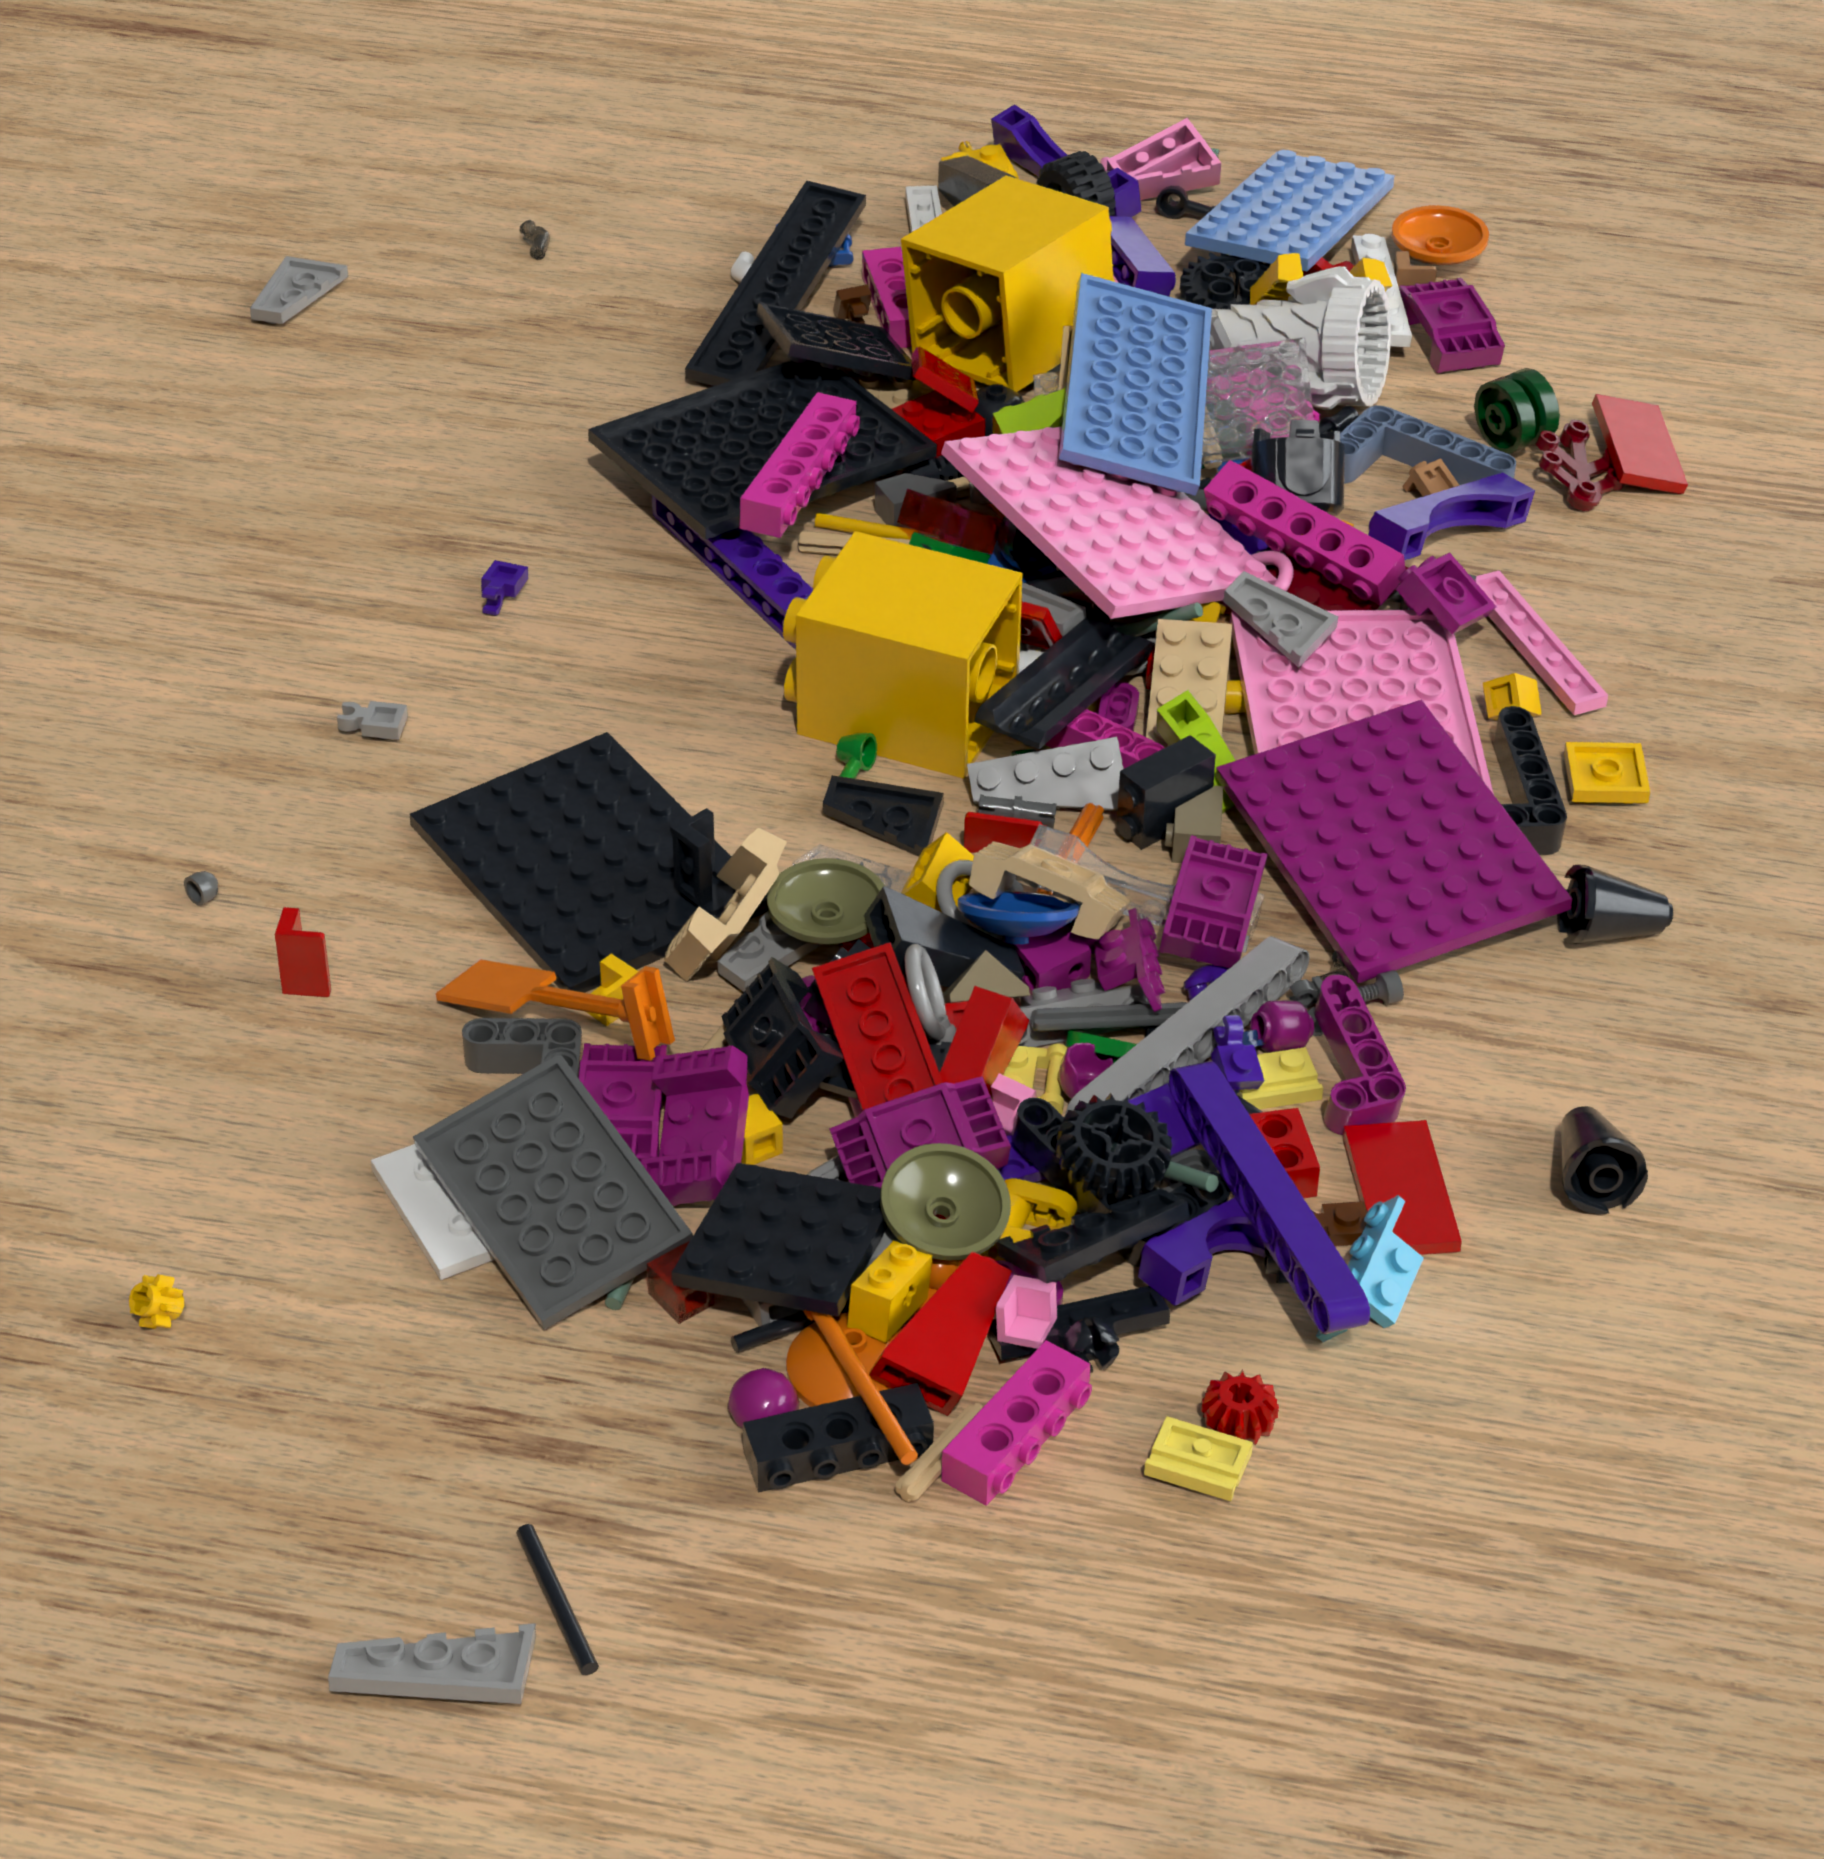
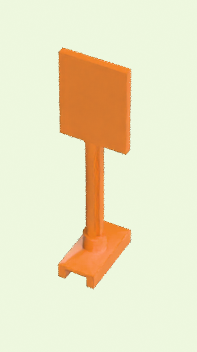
(509, 986)

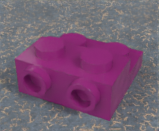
(1446, 591)

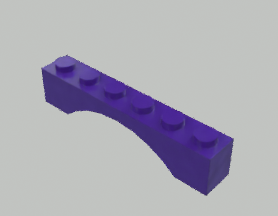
(1032, 148)
(1484, 502)

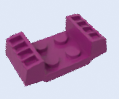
(1456, 322)
(1212, 902)
(625, 1093)
(939, 1114)
(700, 1123)

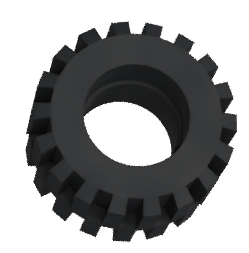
(1080, 177)

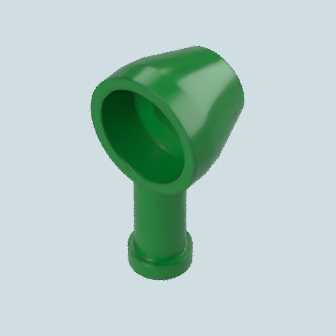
(857, 752)

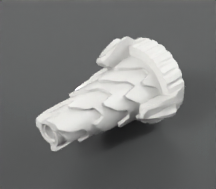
(1343, 329)

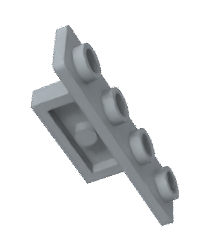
(1081, 994)

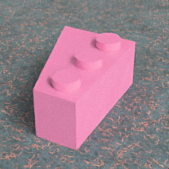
(1170, 159)

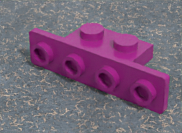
(1131, 955)

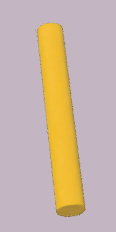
(850, 525)

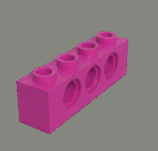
(886, 280)
(1016, 1423)

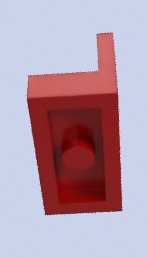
(985, 828)
(301, 957)

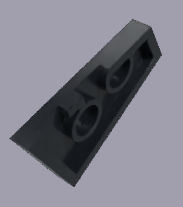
(887, 811)

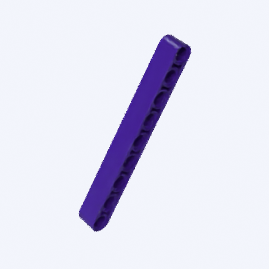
(1269, 1198)

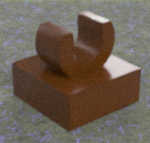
(852, 303)

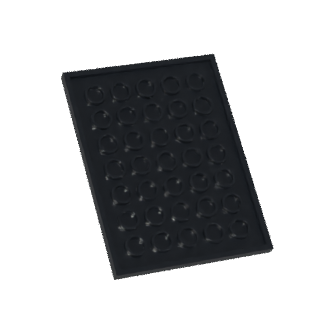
(713, 443)
(573, 859)

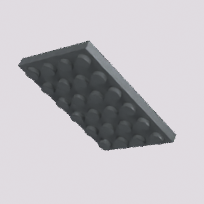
(552, 1190)

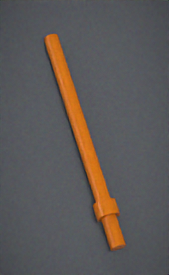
(865, 1386)

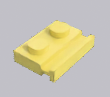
(1288, 1080)
(1198, 1458)

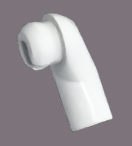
(741, 266)

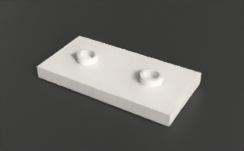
(430, 1212)

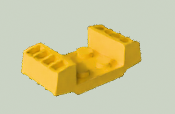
(1288, 267)

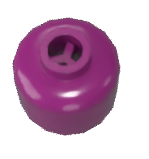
(1282, 1025)

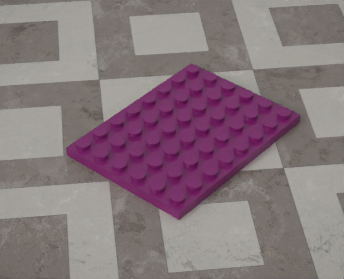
(1392, 840)

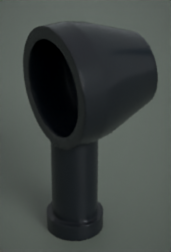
(1174, 209)

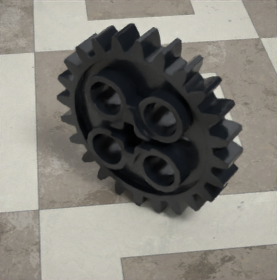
(1209, 280)

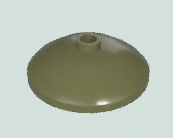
(823, 900)
(947, 1183)

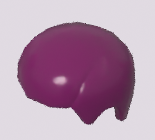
(1080, 1068)
(761, 1395)

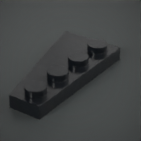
(1092, 1236)

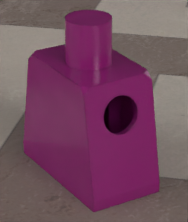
(1055, 958)

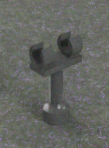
(1387, 988)

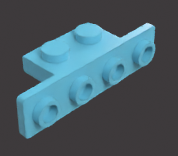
(1382, 1264)

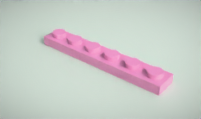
(1541, 646)

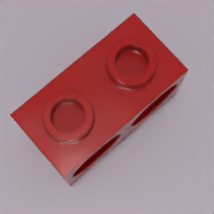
(1292, 1146)

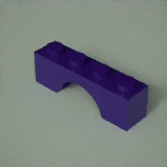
(1181, 1259)

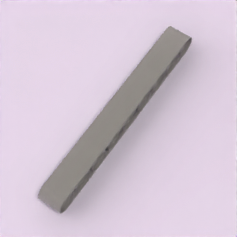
(1189, 1033)

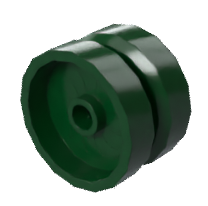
(1516, 410)

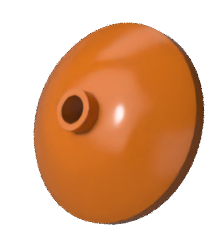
(1440, 234)
(818, 1372)

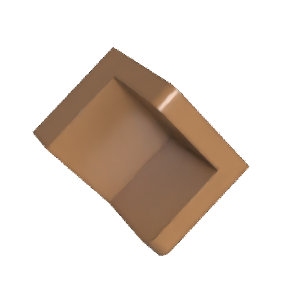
(1409, 275)

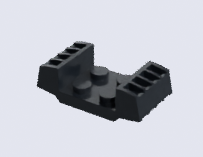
(782, 1049)

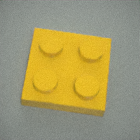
(1606, 772)

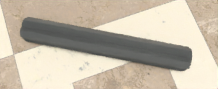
(1101, 1017)

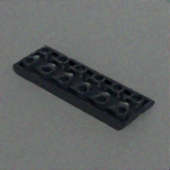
(1062, 682)

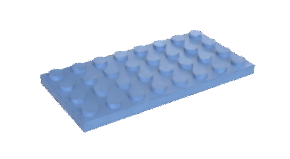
(1290, 209)
(1136, 384)

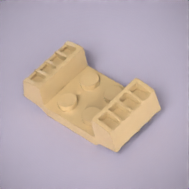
(998, 865)
(751, 874)

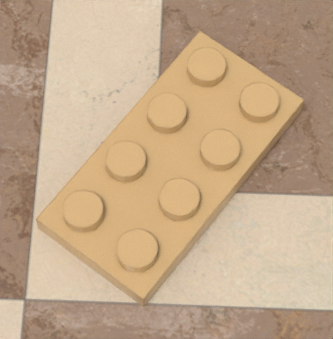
(1192, 659)

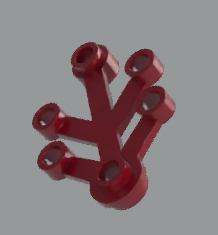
(1581, 491)

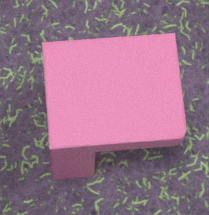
(1006, 1098)
(1026, 1311)

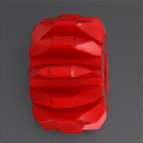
(1240, 1406)

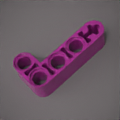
(1372, 1082)

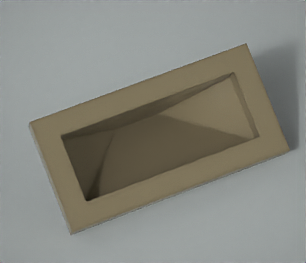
(987, 974)

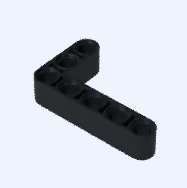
(1529, 779)
(1036, 1139)

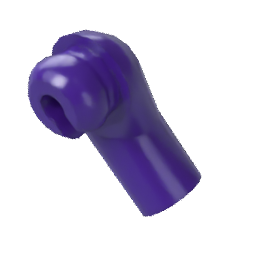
(1202, 978)

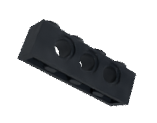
(831, 1438)

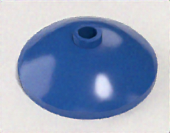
(1018, 914)

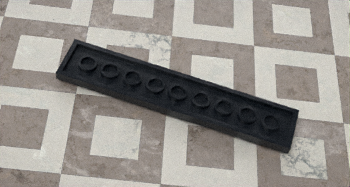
(779, 276)

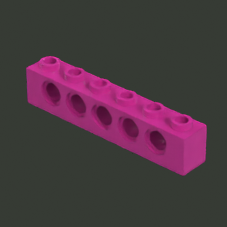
(798, 465)
(1254, 502)

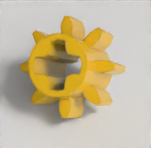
(156, 1301)

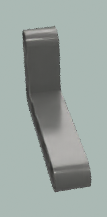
(520, 1044)

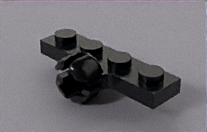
(1092, 1325)

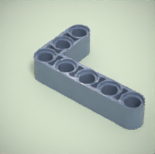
(1411, 441)

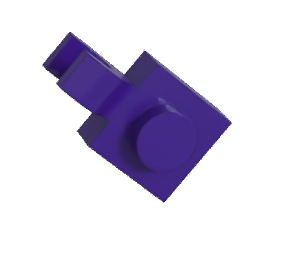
(501, 581)
(1235, 1060)

